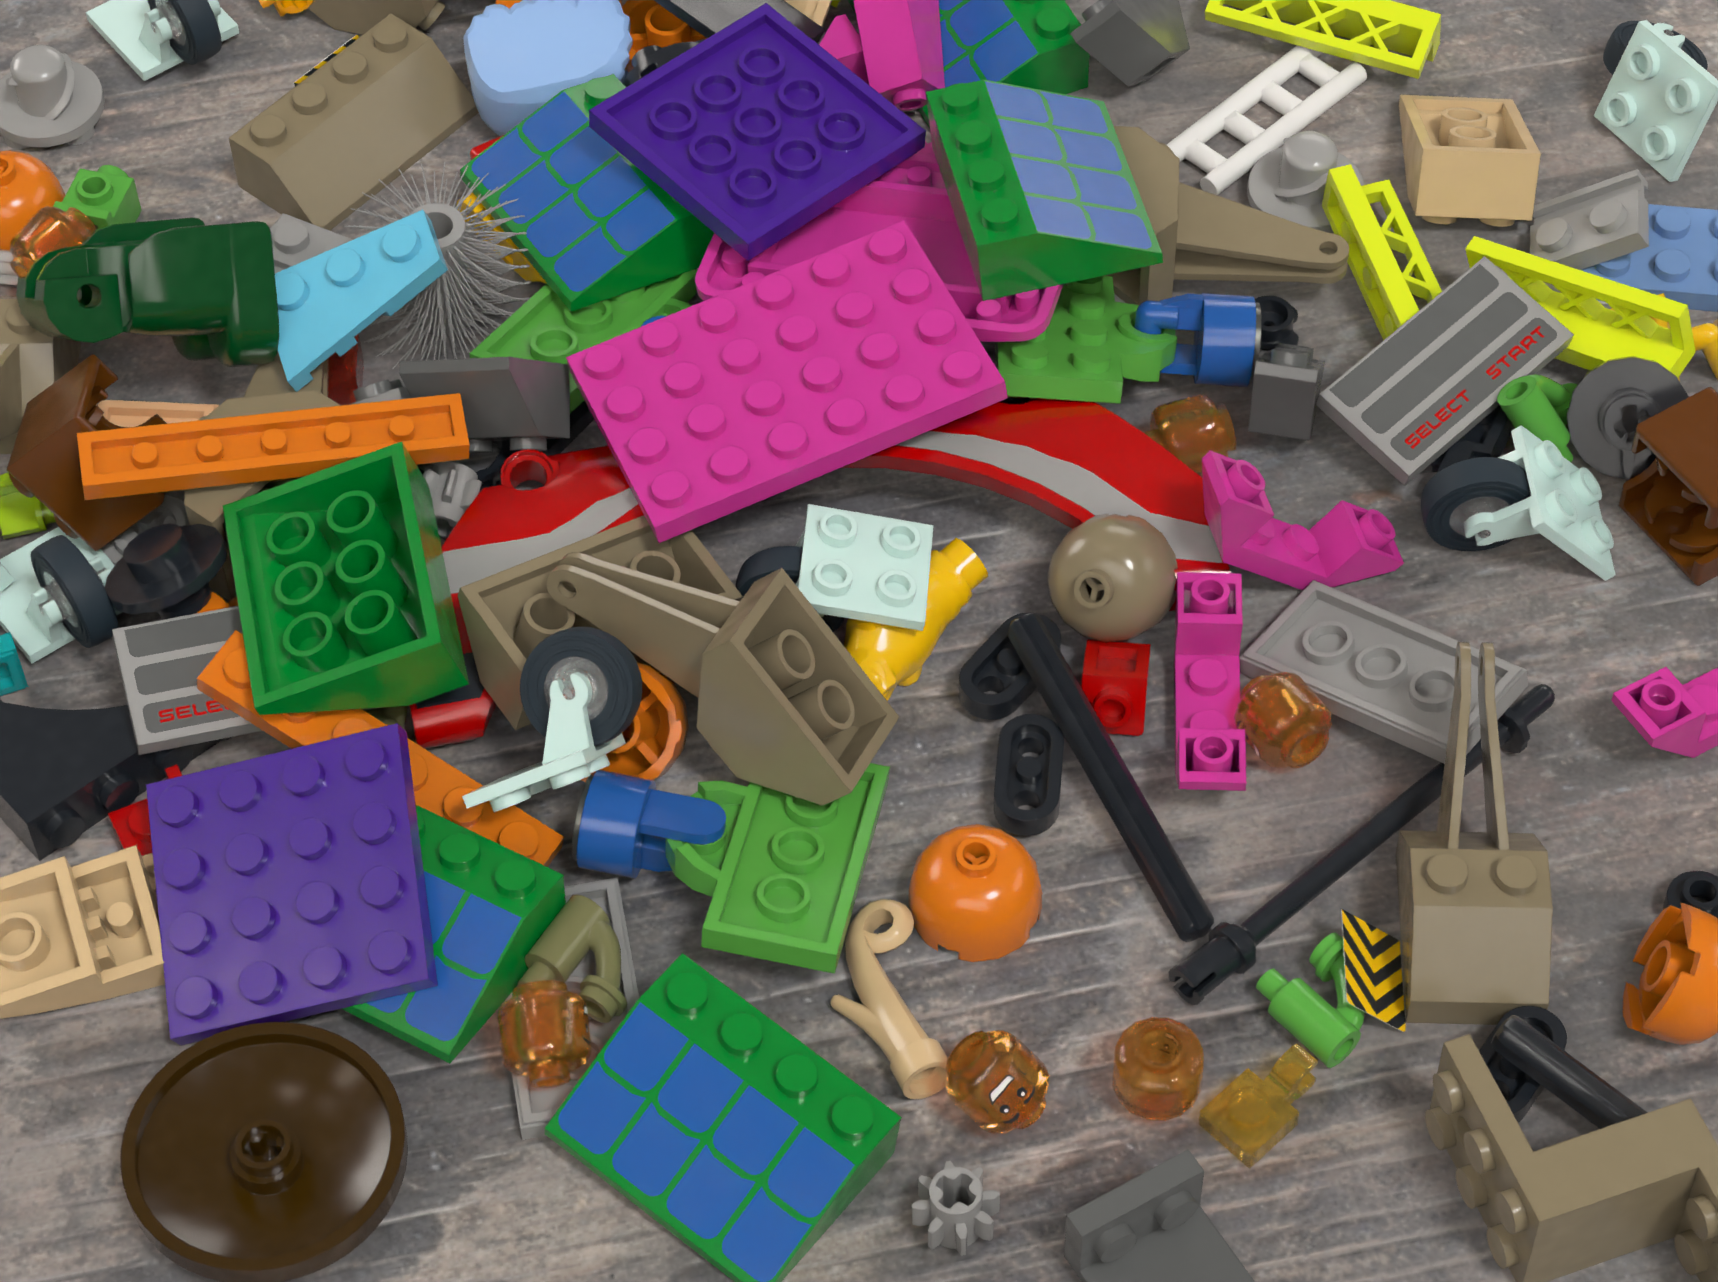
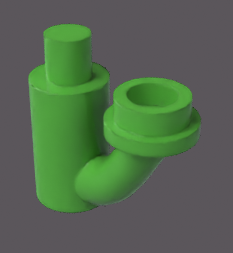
(1539, 407)
(1317, 1025)

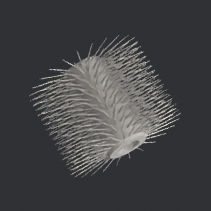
(449, 301)

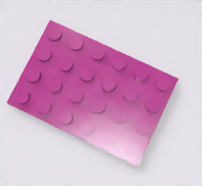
(784, 380)

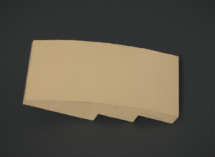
(78, 933)

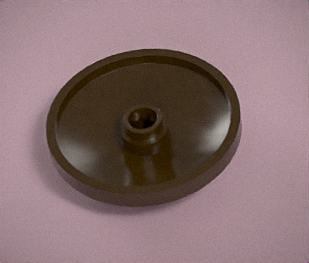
(264, 1153)

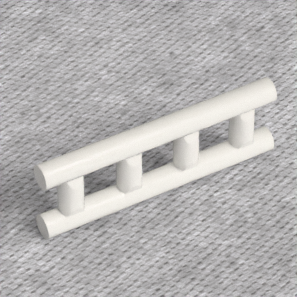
(1258, 141)

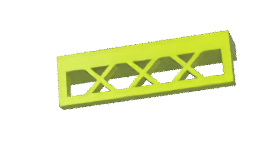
(1365, 22)
(1370, 258)
(1597, 331)

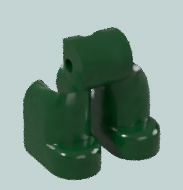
(162, 278)

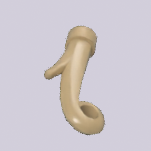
(913, 1056)

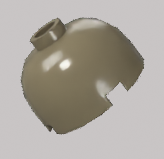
(1113, 577)

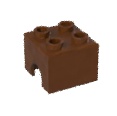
(48, 460)
(1679, 491)

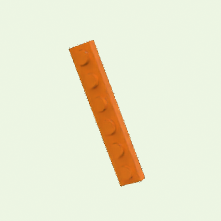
(266, 445)
(435, 782)

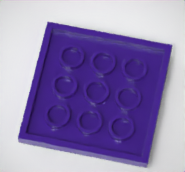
(757, 130)
(290, 884)

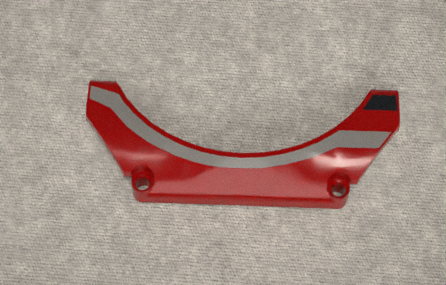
(1044, 453)

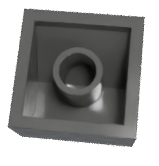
(499, 397)

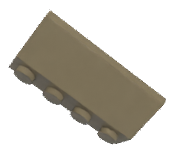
(352, 124)
(515, 612)

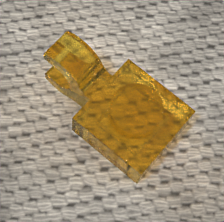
(1256, 1112)

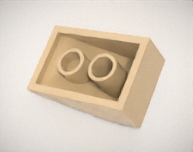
(1468, 159)

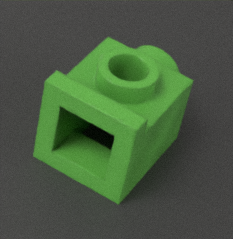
(103, 196)

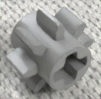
(452, 492)
(955, 1208)

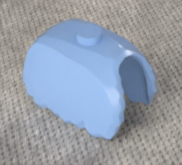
(538, 49)

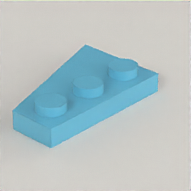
(348, 288)

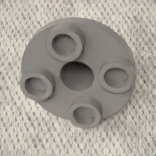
(48, 100)
(1294, 178)

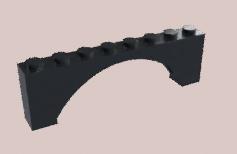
(73, 769)

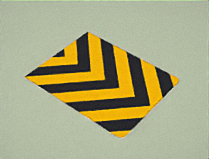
(1373, 971)

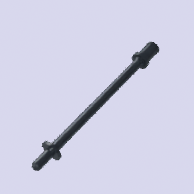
(1233, 946)

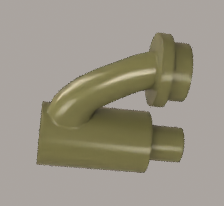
(564, 944)

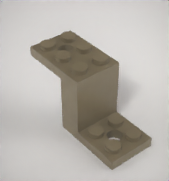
(1581, 1196)

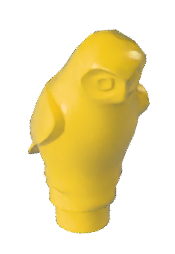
(895, 653)

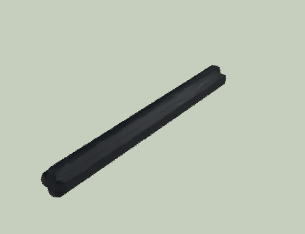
(1111, 778)

